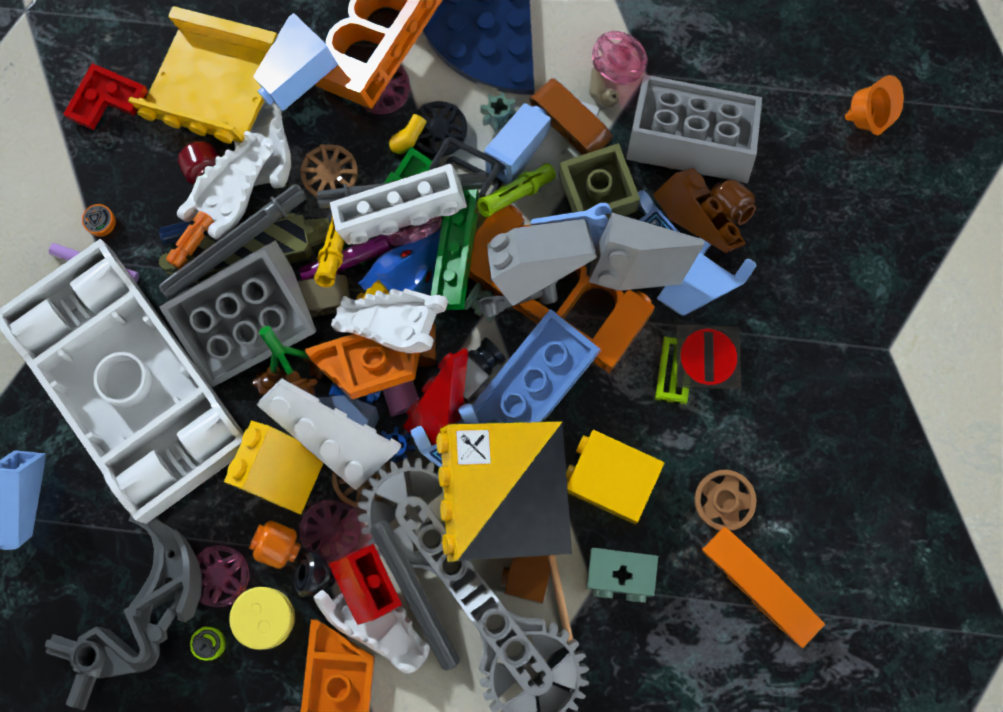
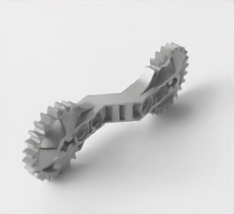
(479, 601)

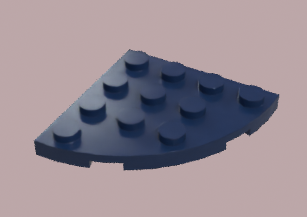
(485, 42)

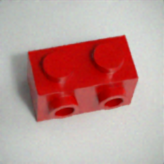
(365, 584)

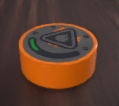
(98, 220)

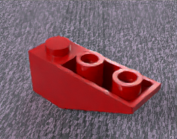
(441, 397)

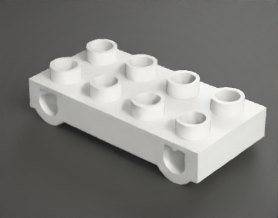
(122, 381)

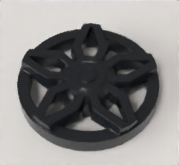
(440, 128)

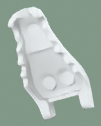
(278, 166)
(227, 186)
(392, 319)
(387, 635)

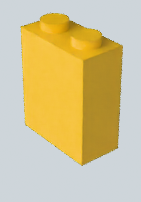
(274, 467)
(613, 476)

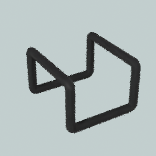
(490, 177)

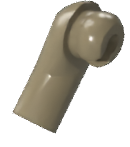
(600, 93)

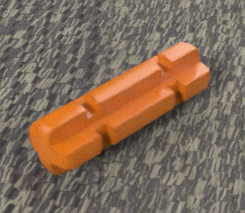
(190, 240)

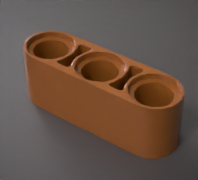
(571, 118)

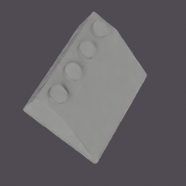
(695, 127)
(225, 312)

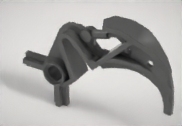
(112, 653)

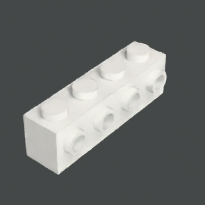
(398, 205)

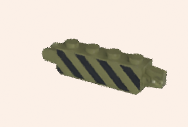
(292, 234)

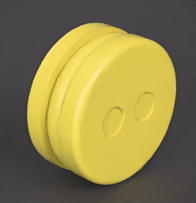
(262, 618)

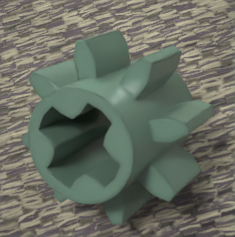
(494, 104)

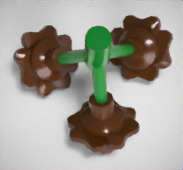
(267, 379)

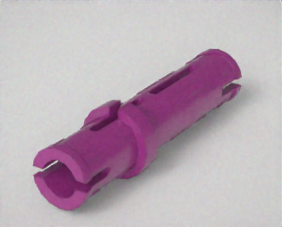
(352, 256)

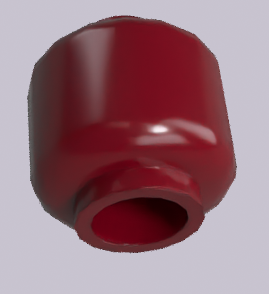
(195, 158)

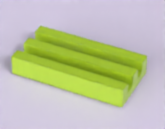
(670, 396)

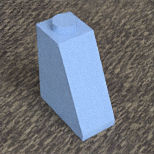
(293, 64)
(518, 142)
(19, 496)

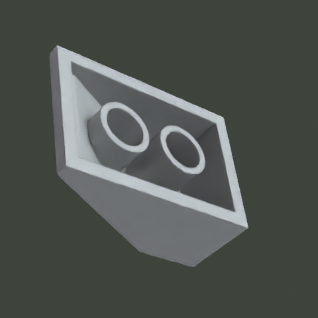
(641, 255)
(538, 256)

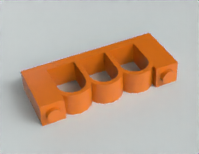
(363, 81)
(619, 328)

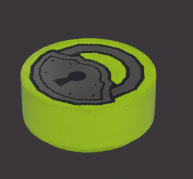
(207, 643)

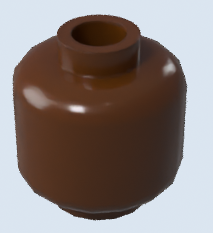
(736, 200)

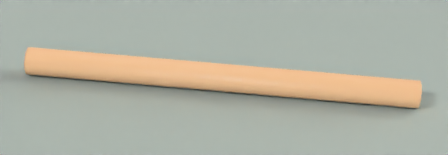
(559, 596)

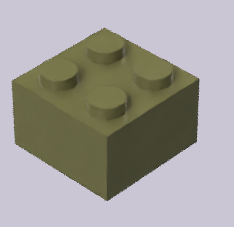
(597, 179)

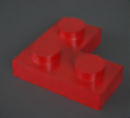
(98, 91)

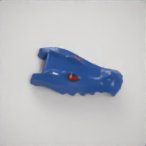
(406, 266)

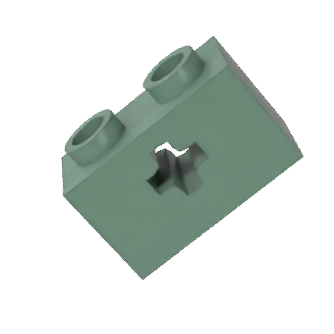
(640, 567)

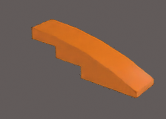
(763, 587)

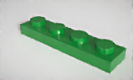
(455, 253)

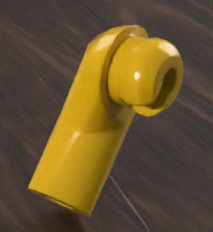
(406, 138)

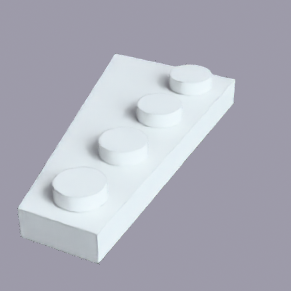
(337, 441)

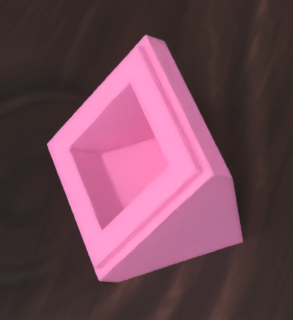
(400, 397)

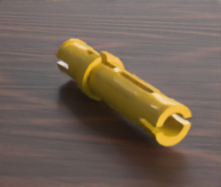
(329, 258)

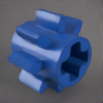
(402, 453)

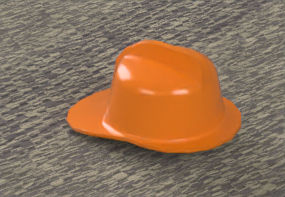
(877, 105)

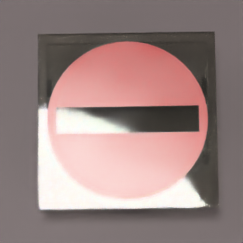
(708, 357)

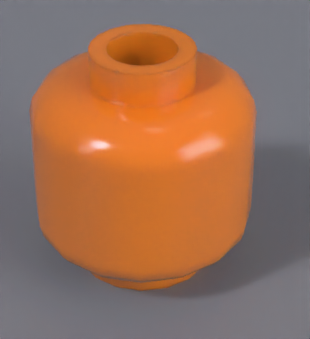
(274, 544)

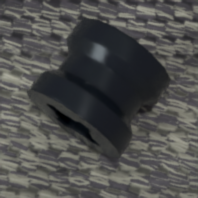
(487, 356)

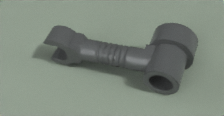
(497, 304)

